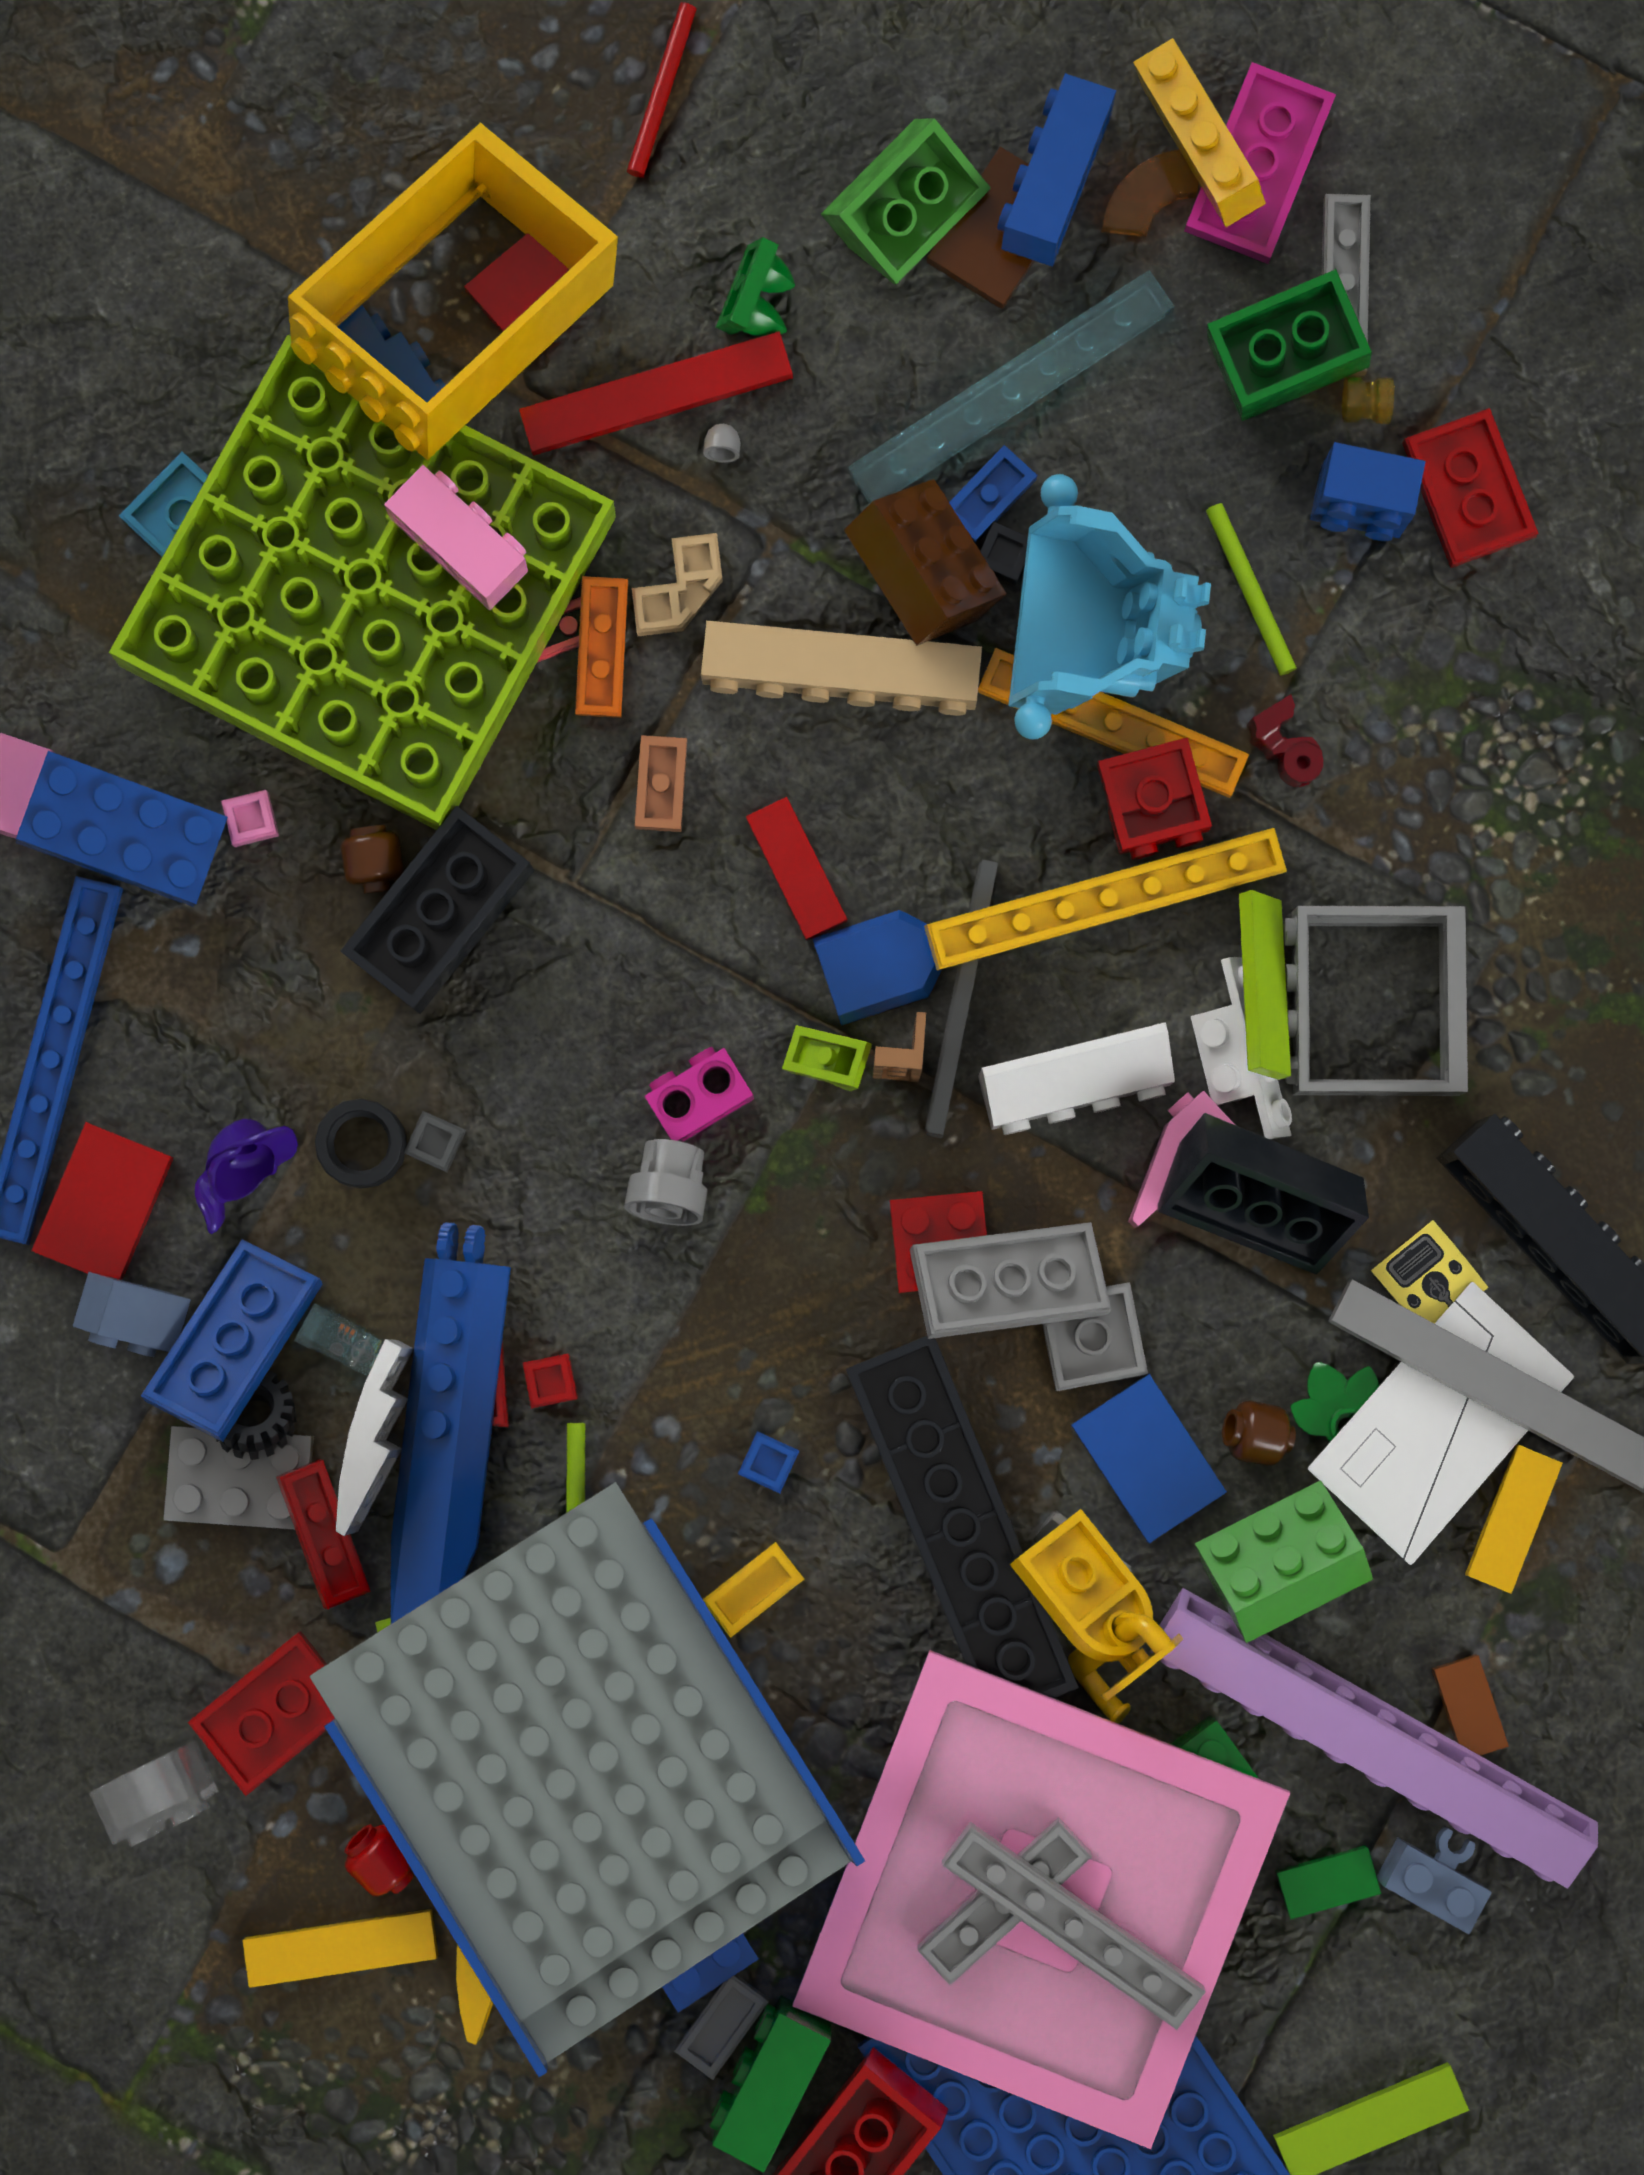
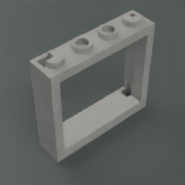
(1452, 997)

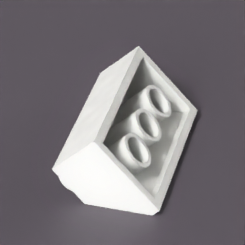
(1077, 1077)

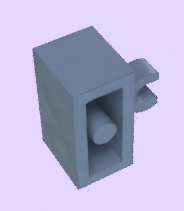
(130, 1313)
(1434, 1881)

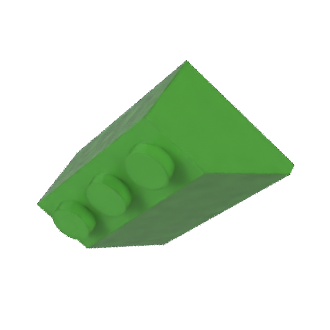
(906, 199)

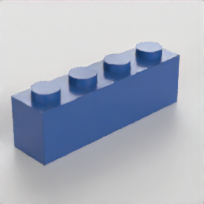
(1058, 169)

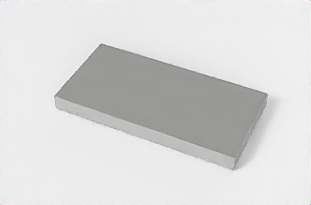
(1009, 1280)

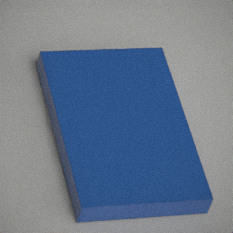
(1148, 1458)

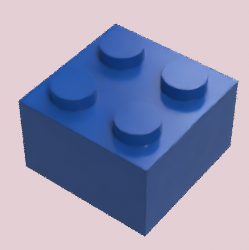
(1367, 491)

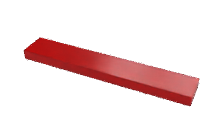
(656, 393)

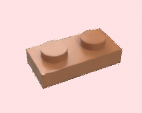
(661, 783)

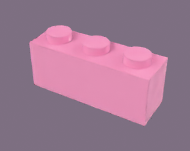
(458, 536)

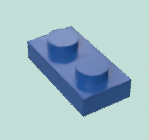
(992, 492)

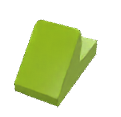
(827, 1057)

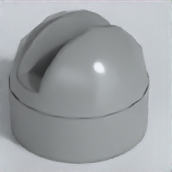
(722, 443)

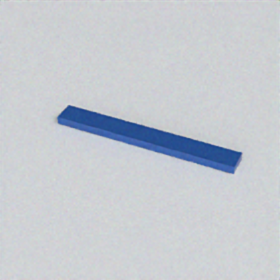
(54, 1054)

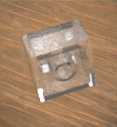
(162, 1789)

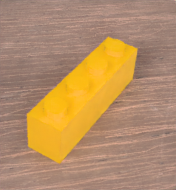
(1199, 132)

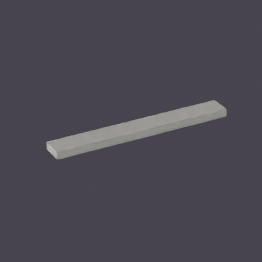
(1491, 1382)

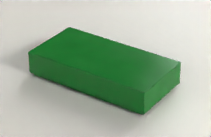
(1328, 1882)

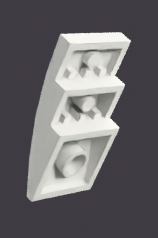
(367, 1451)

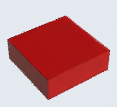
(550, 1380)

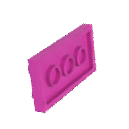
(1277, 131)

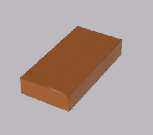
(1470, 1705)

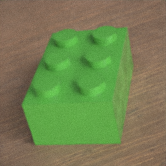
(1284, 1561)

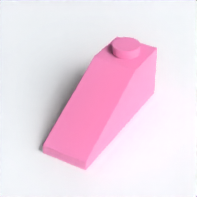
(1185, 1115)

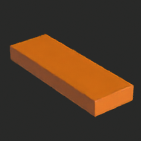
(601, 647)

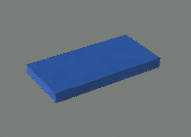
(232, 1340)

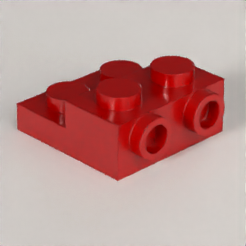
(1154, 798)

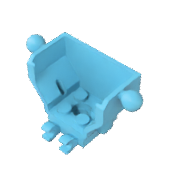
(1095, 613)

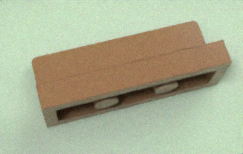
(902, 1063)

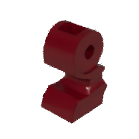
(1298, 757)

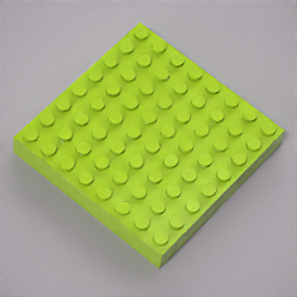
(329, 625)

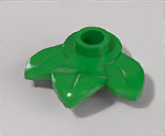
(1332, 1399)

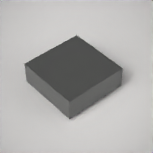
(435, 1141)

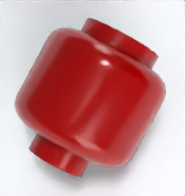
(377, 1861)

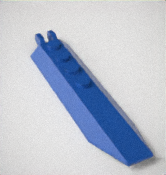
(447, 1420)

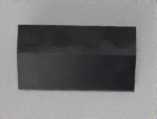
(1263, 1194)

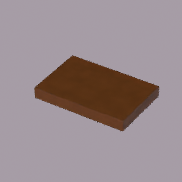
(973, 245)

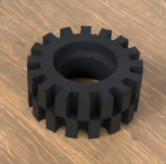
(271, 1431)

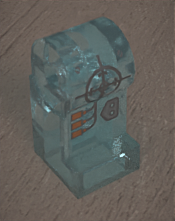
(339, 1339)

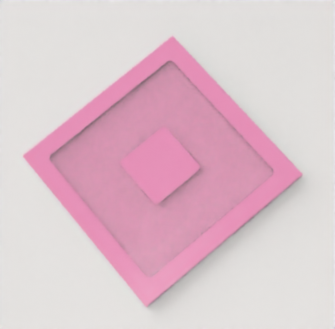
(1169, 1864)

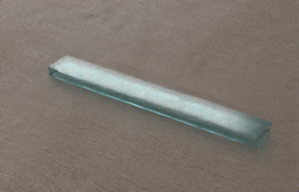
(1011, 388)

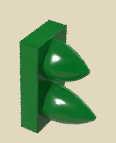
(744, 306)

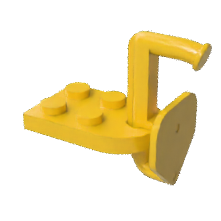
(1095, 1606)

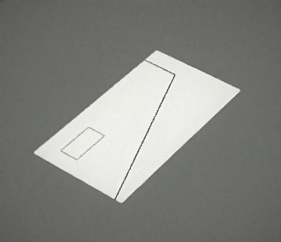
(1422, 1446)

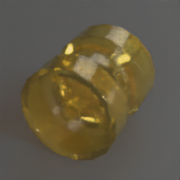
(1367, 400)

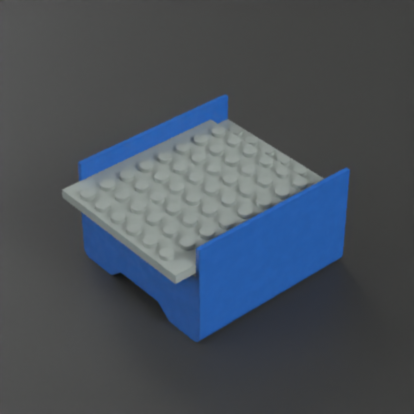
(582, 1776)

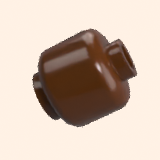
(372, 858)
(1258, 1433)

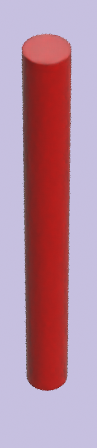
(661, 90)

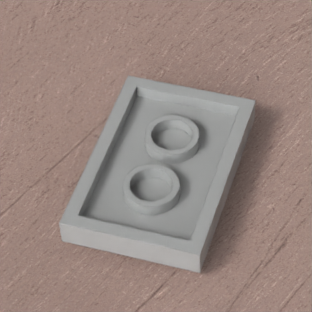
(222, 1489)

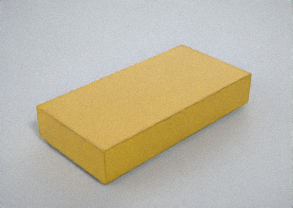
(753, 1589)

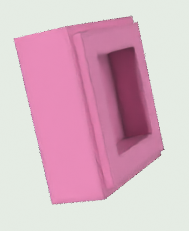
(250, 818)

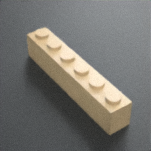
(840, 666)

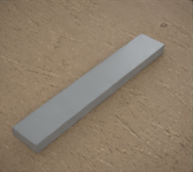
(1073, 1925)

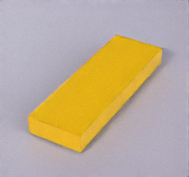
(1513, 1518)

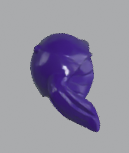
(238, 1164)

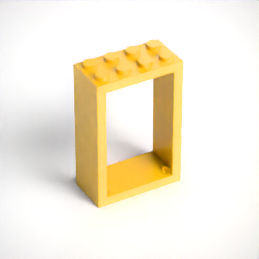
(472, 169)

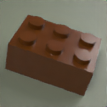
(924, 561)

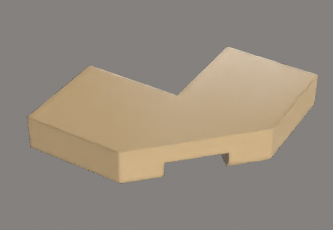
(674, 605)

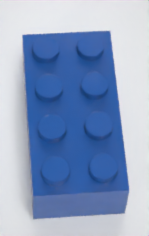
(121, 829)

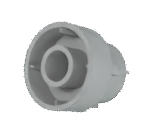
(668, 1184)

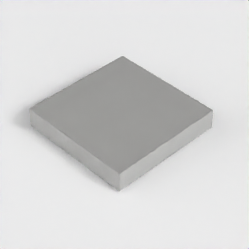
(1097, 1347)

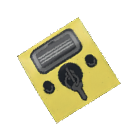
(1427, 1273)

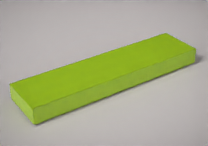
(1264, 985)
(1371, 2122)

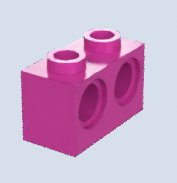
(705, 1106)

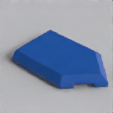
(877, 965)

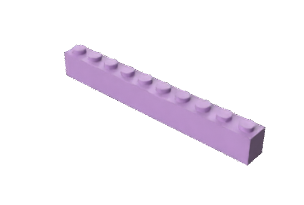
(1380, 1741)

